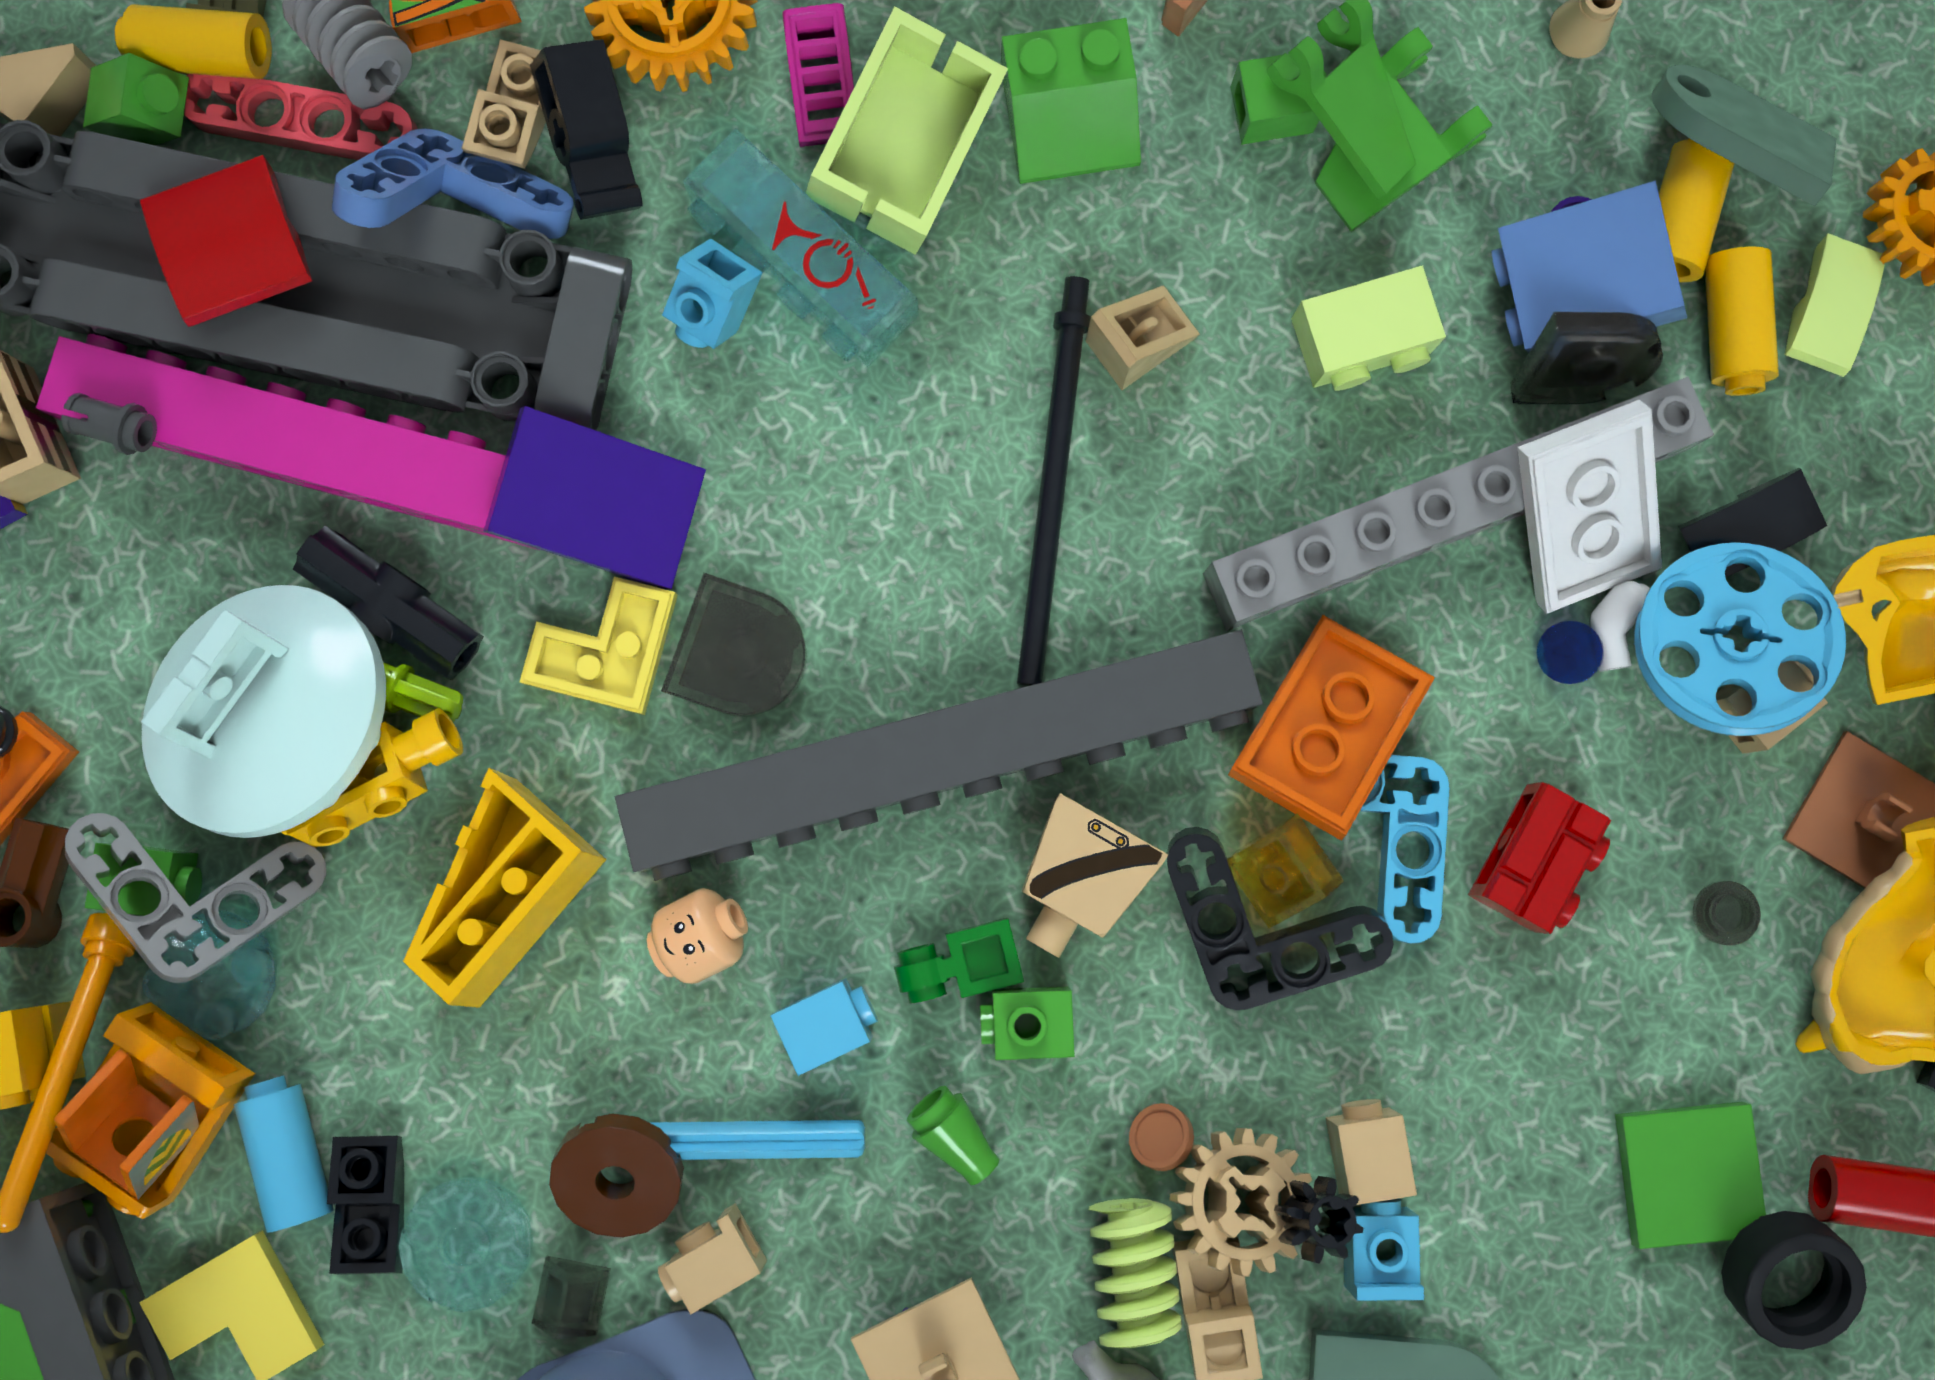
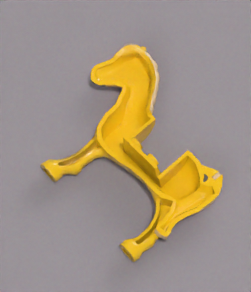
(1879, 958)

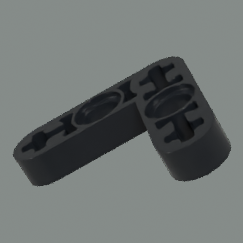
(1241, 946)

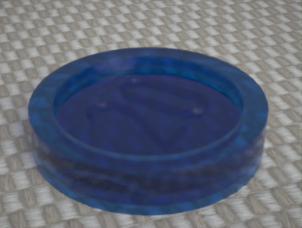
(1570, 652)

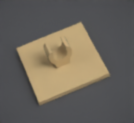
(937, 1341)

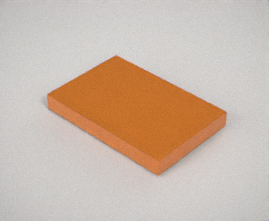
(1331, 727)

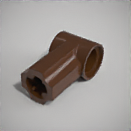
(32, 878)

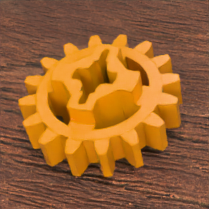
(1906, 221)

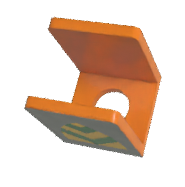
(112, 1100)

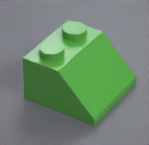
(1072, 100)

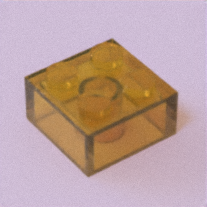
(1284, 871)

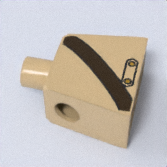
(1084, 874)

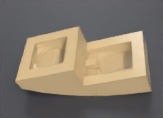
(1216, 1318)

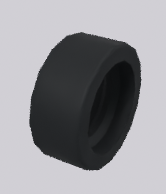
(1817, 1316)

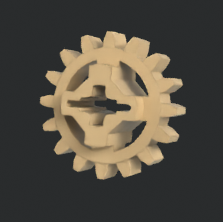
(1220, 1219)

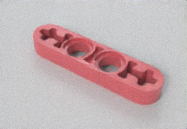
(300, 113)

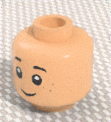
(697, 936)

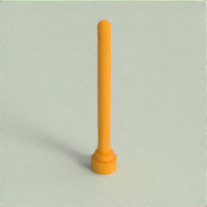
(104, 950)

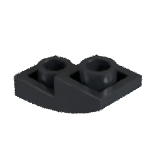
(1767, 515)
(368, 1204)

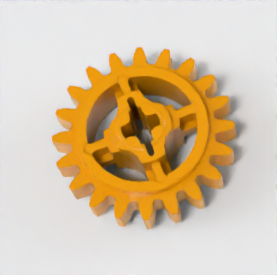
(682, 49)

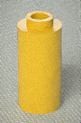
(197, 40)
(1692, 204)
(1741, 319)

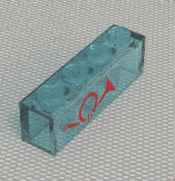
(800, 249)

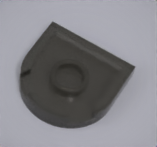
(1586, 355)
(737, 651)

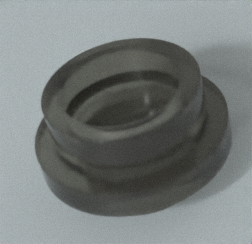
(1726, 913)

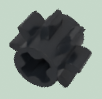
(1336, 1222)

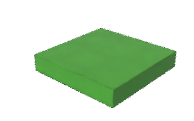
(1690, 1173)

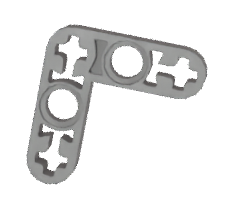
(173, 914)

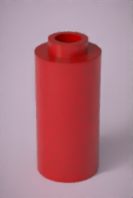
(1873, 1195)

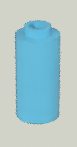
(282, 1154)

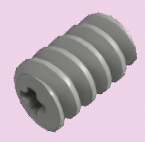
(352, 46)

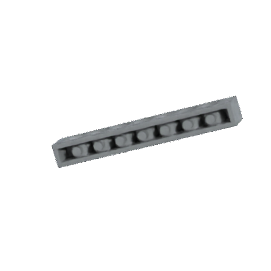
(1413, 519)

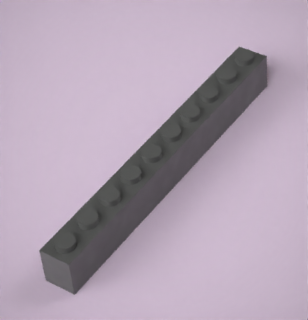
(938, 753)

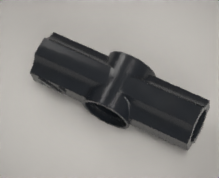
(387, 602)

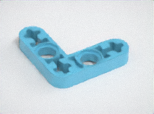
(1402, 817)

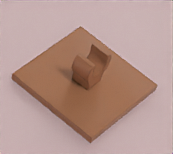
(1859, 809)

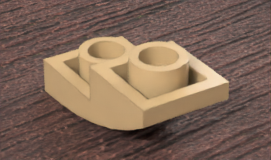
(509, 113)

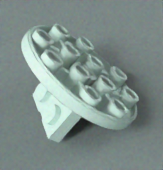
(264, 711)

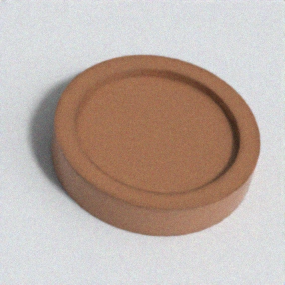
(1161, 1137)

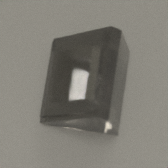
(570, 1298)

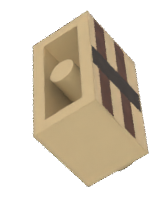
(31, 443)

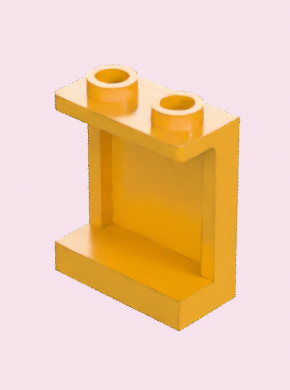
(169, 1064)

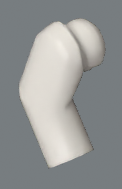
(1614, 618)

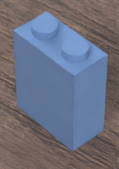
(1590, 259)

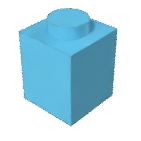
(825, 1025)

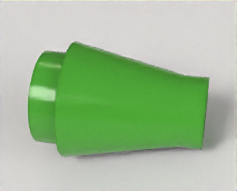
(952, 1134)

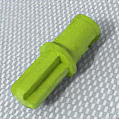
(417, 694)

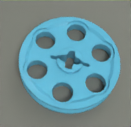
(1761, 620)

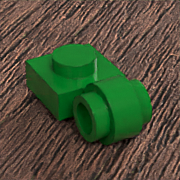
(979, 957)

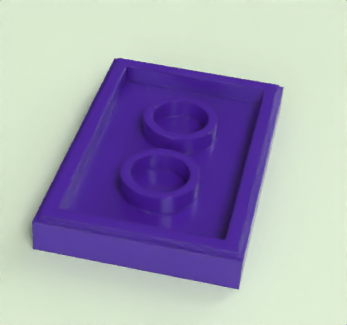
(594, 498)

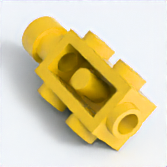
(386, 779)

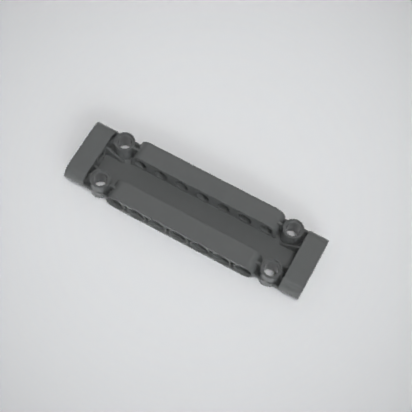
(391, 311)

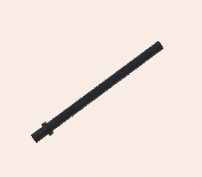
(1071, 324)

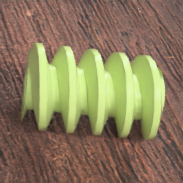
(1138, 1272)

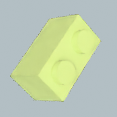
(1368, 329)

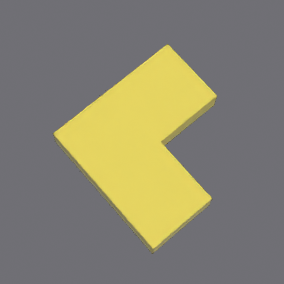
(616, 664)
(241, 1292)

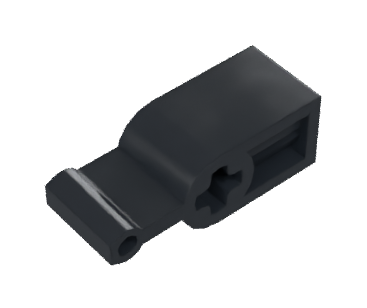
(587, 126)

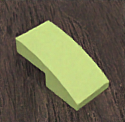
(1837, 305)

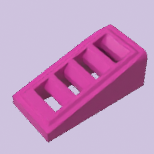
(810, 35)

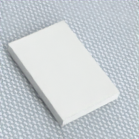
(1591, 505)

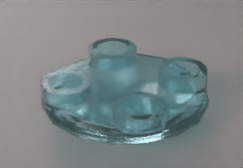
(226, 995)

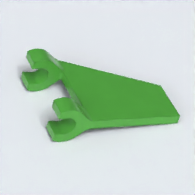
(1353, 98)
(1431, 151)

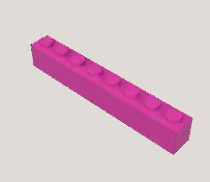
(283, 435)

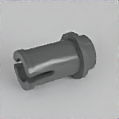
(125, 427)

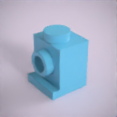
(710, 295)
(1389, 1279)

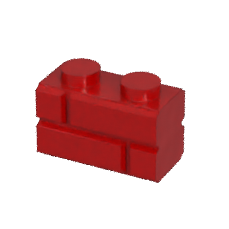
(1542, 859)

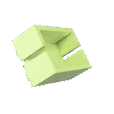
(904, 132)

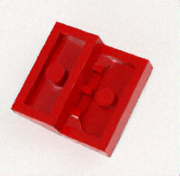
(225, 241)

